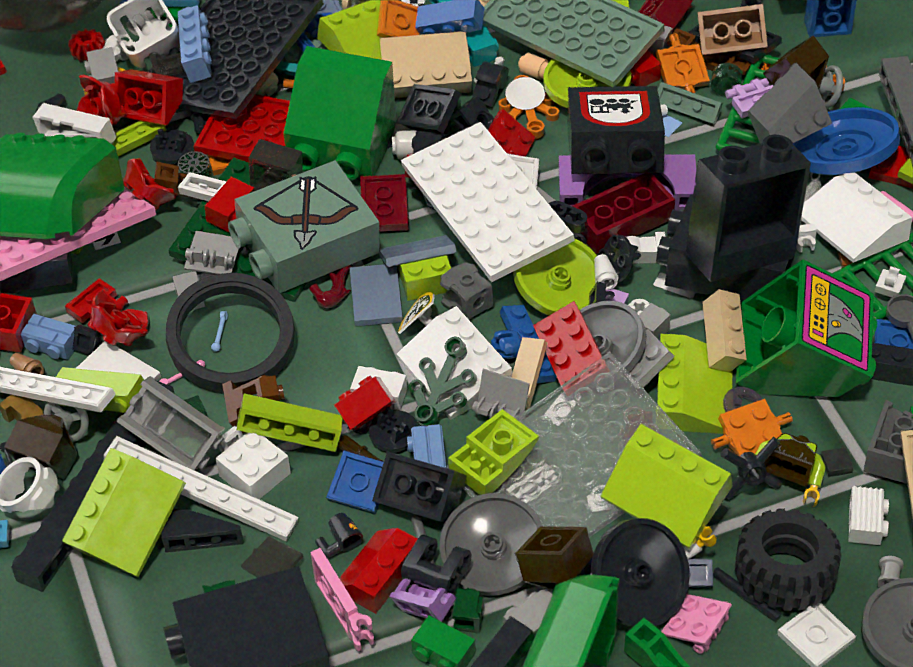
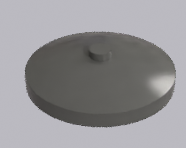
(617, 331)
(493, 531)
(889, 623)

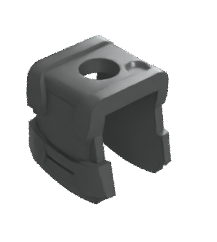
(466, 290)

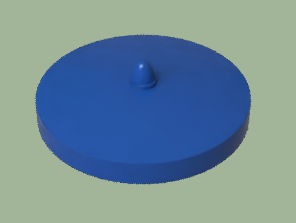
(852, 142)

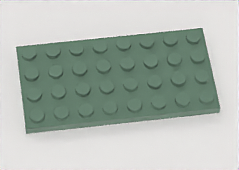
(584, 34)

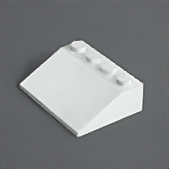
(856, 217)
(431, 344)

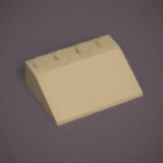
(428, 60)

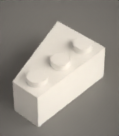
(58, 120)

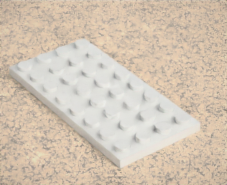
(487, 201)

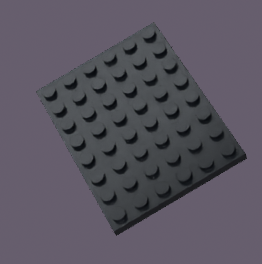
(245, 47)

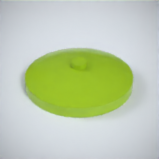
(561, 76)
(558, 278)

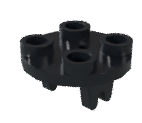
(170, 146)
(620, 254)
(394, 422)

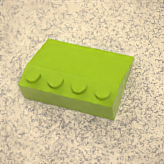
(353, 30)
(689, 388)
(667, 484)
(124, 512)

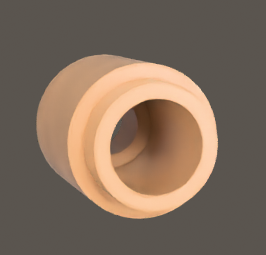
(532, 66)

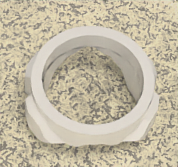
(37, 497)

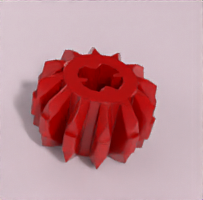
(85, 42)

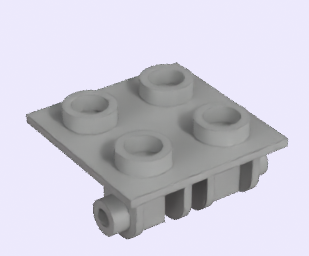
(211, 253)
(500, 393)

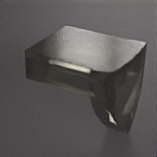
(166, 65)

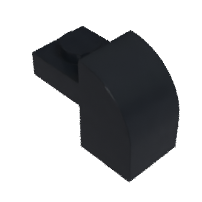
(490, 79)

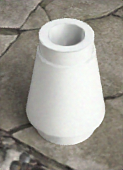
(605, 272)

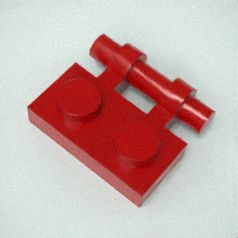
(81, 305)

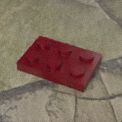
(387, 200)

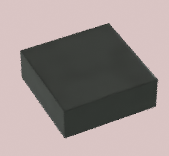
(837, 462)

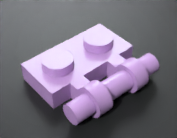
(747, 95)

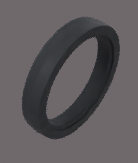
(225, 284)

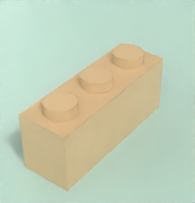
(724, 330)

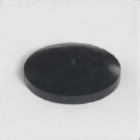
(649, 569)

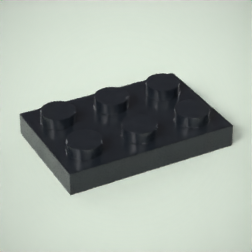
(429, 108)

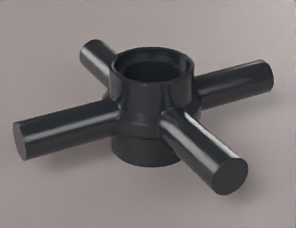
(752, 467)

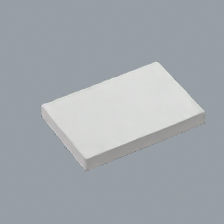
(113, 359)

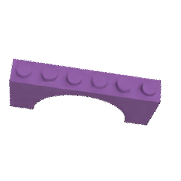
(677, 179)

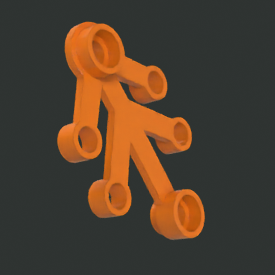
(534, 126)

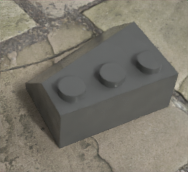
(790, 108)
(885, 449)

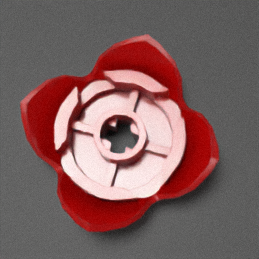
(101, 99)
(144, 186)
(114, 324)

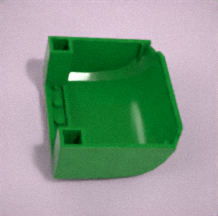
(54, 183)
(577, 624)

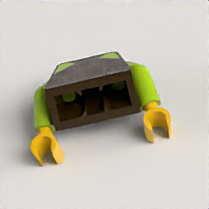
(797, 462)

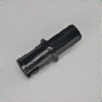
(199, 121)

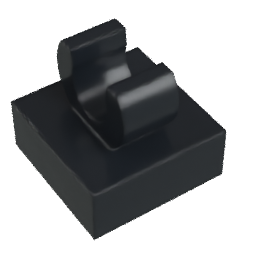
(599, 293)
(86, 339)

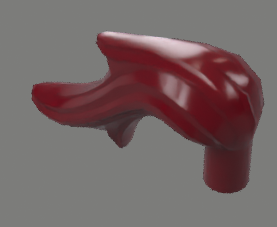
(336, 294)

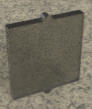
(271, 558)

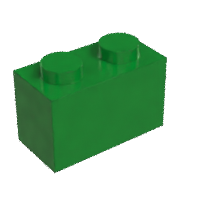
(442, 645)

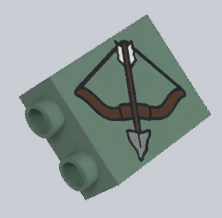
(305, 227)

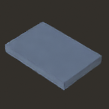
(417, 250)
(375, 295)

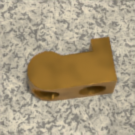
(19, 408)

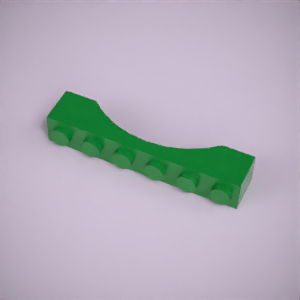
(651, 647)

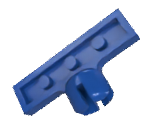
(508, 341)

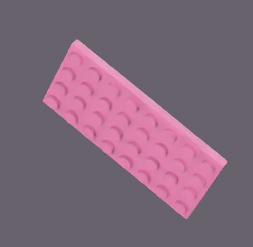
(24, 253)

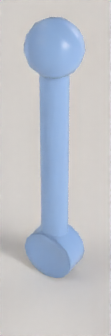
(223, 316)

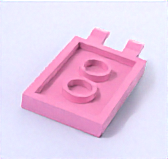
(340, 600)

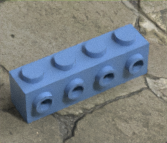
(194, 43)

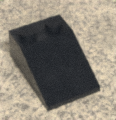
(419, 487)

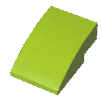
(493, 452)

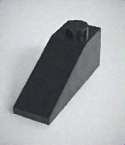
(195, 530)

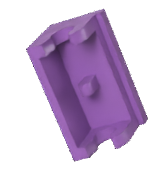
(422, 601)

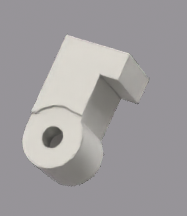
(646, 247)

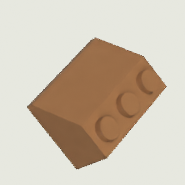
(732, 29)

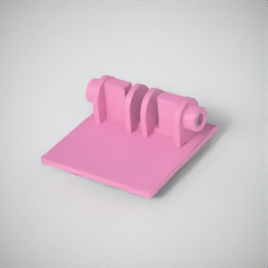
(698, 621)

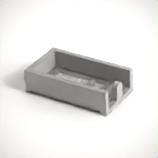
(171, 425)

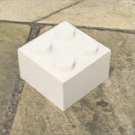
(253, 465)

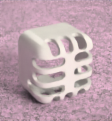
(157, 41)

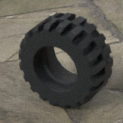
(783, 583)

